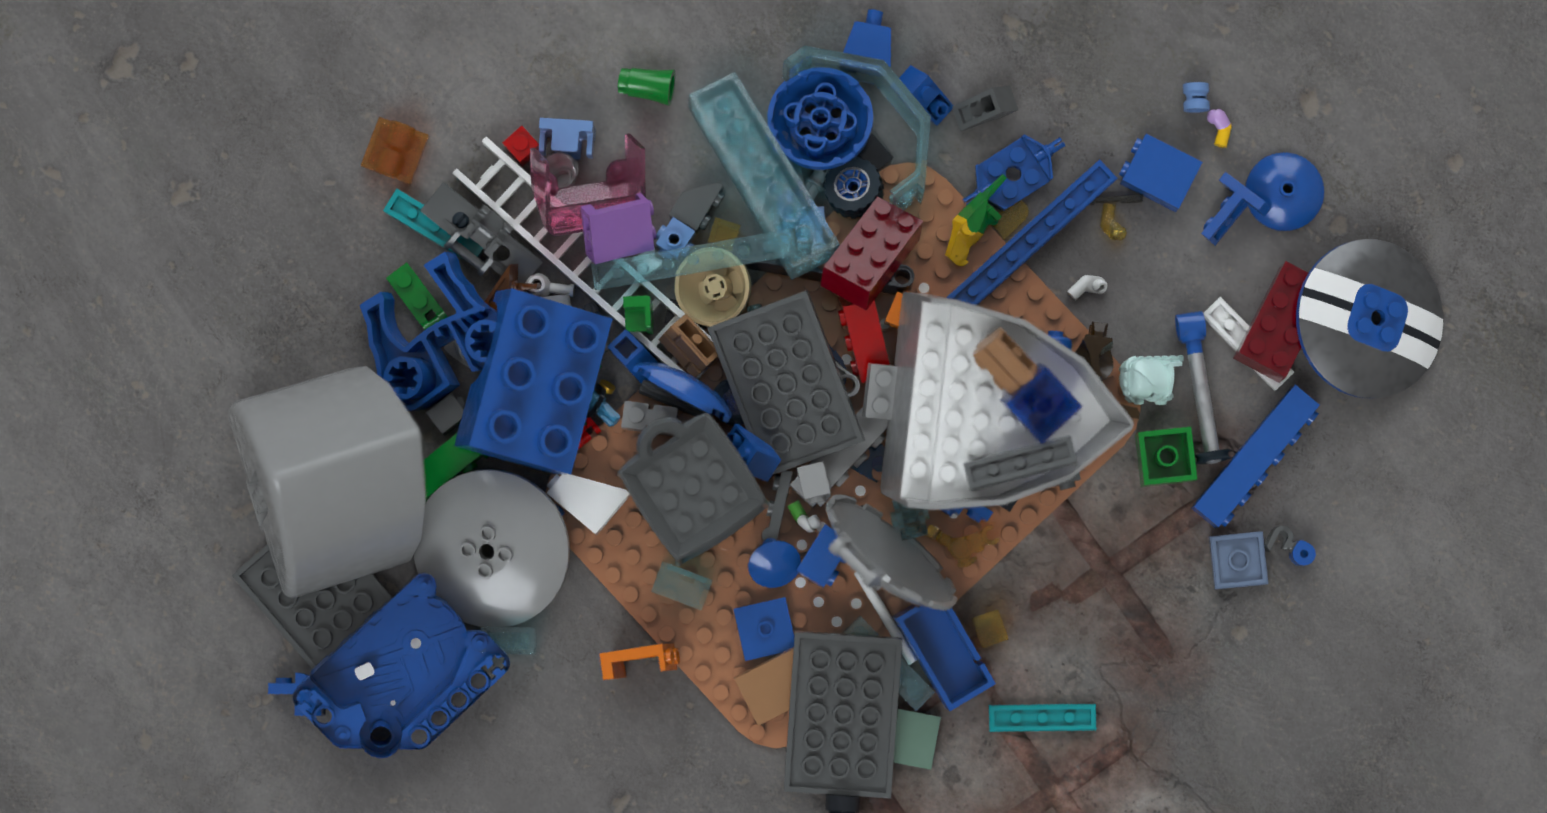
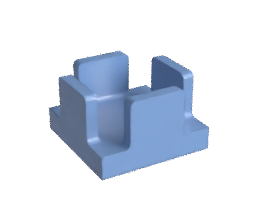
(567, 136)

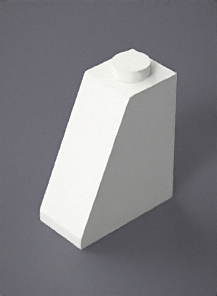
(587, 499)

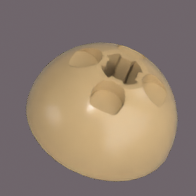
(699, 297)

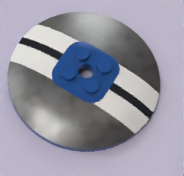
(1338, 326)

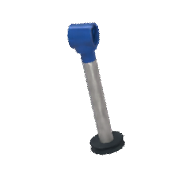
(1191, 331)

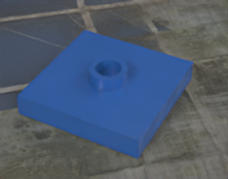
(764, 628)

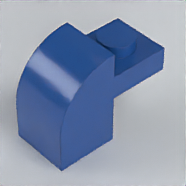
(285, 686)

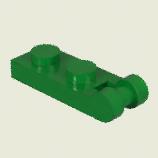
(415, 295)

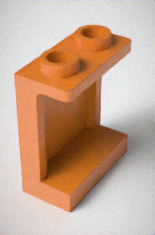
(613, 662)

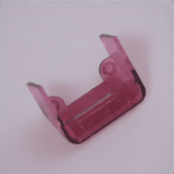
(561, 206)

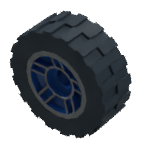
(840, 183)

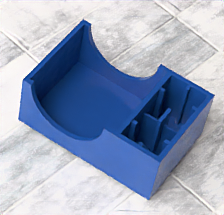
(535, 383)

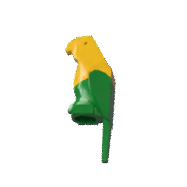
(972, 224)

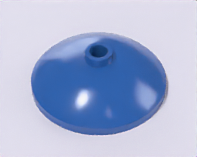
(1291, 209)

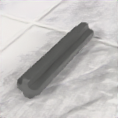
(659, 394)

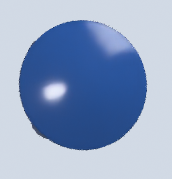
(774, 563)

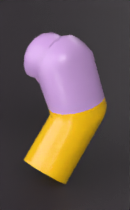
(1223, 126)

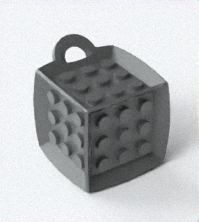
(691, 486)

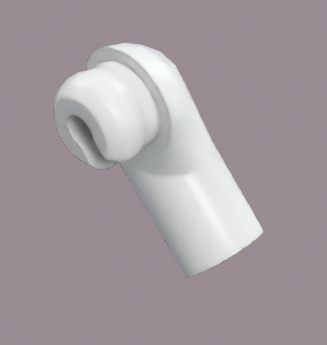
(1087, 284)

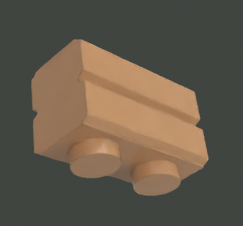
(689, 345)
(1004, 361)

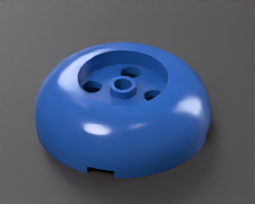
(827, 91)

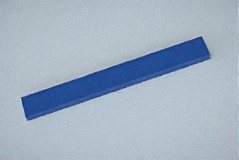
(1035, 235)

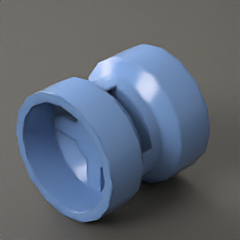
(1196, 97)

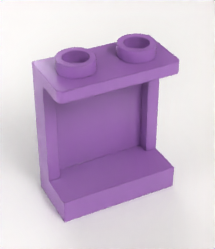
(618, 230)

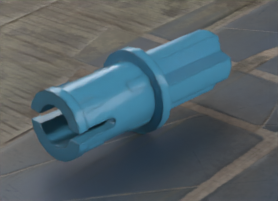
(605, 411)

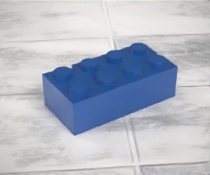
(944, 653)

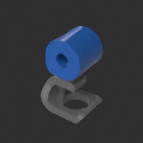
(1300, 551)

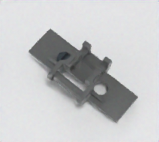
(483, 226)

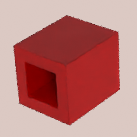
(519, 145)

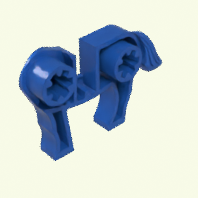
(419, 368)

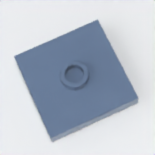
(1238, 560)

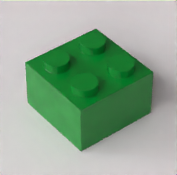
(1166, 456)

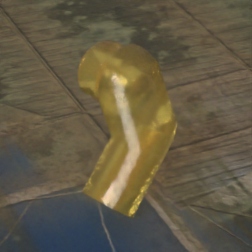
(1110, 225)

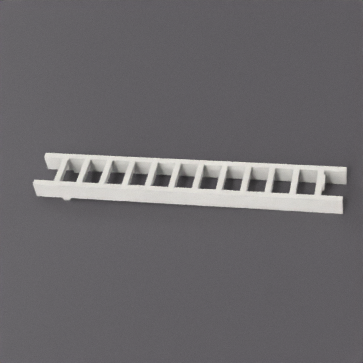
(554, 258)

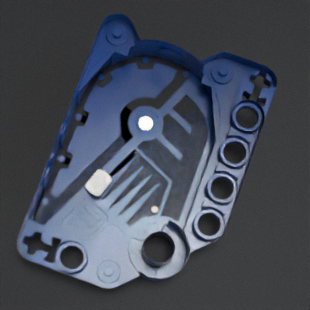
(420, 666)

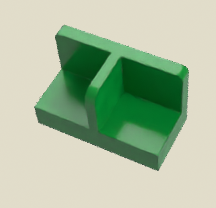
(638, 314)

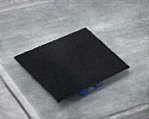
(875, 153)

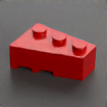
(863, 336)

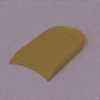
(1011, 218)

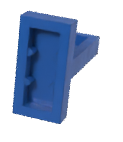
(1232, 208)

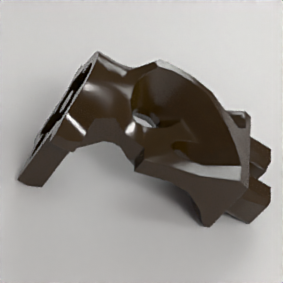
(1097, 353)

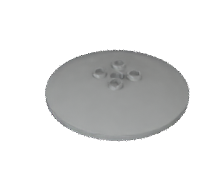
(526, 540)

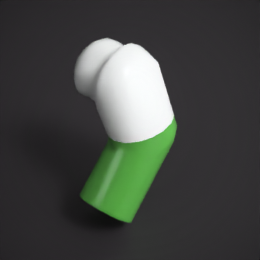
(801, 518)

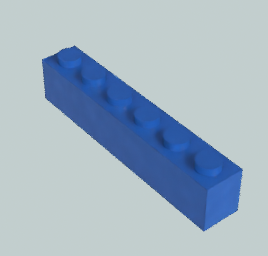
(1255, 456)

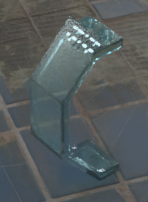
(882, 76)

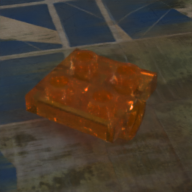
(395, 150)

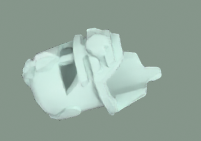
(1148, 378)

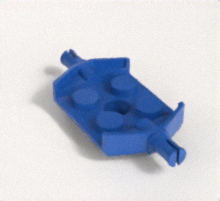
(1029, 158)

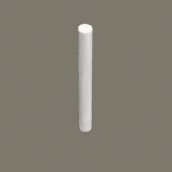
(887, 620)

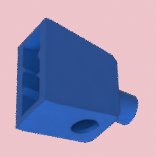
(870, 38)

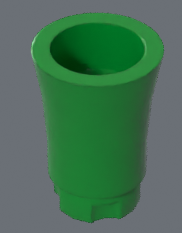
(647, 84)

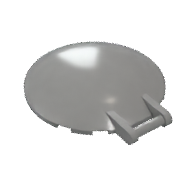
(882, 557)

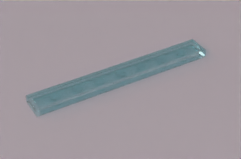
(695, 259)

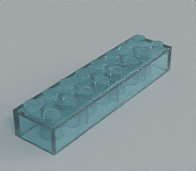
(761, 171)

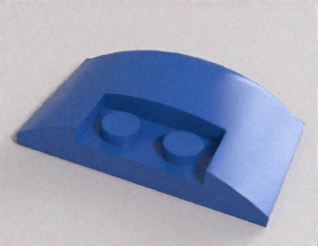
(685, 387)

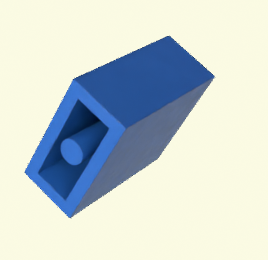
(1159, 172)

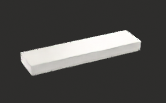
(1232, 330)

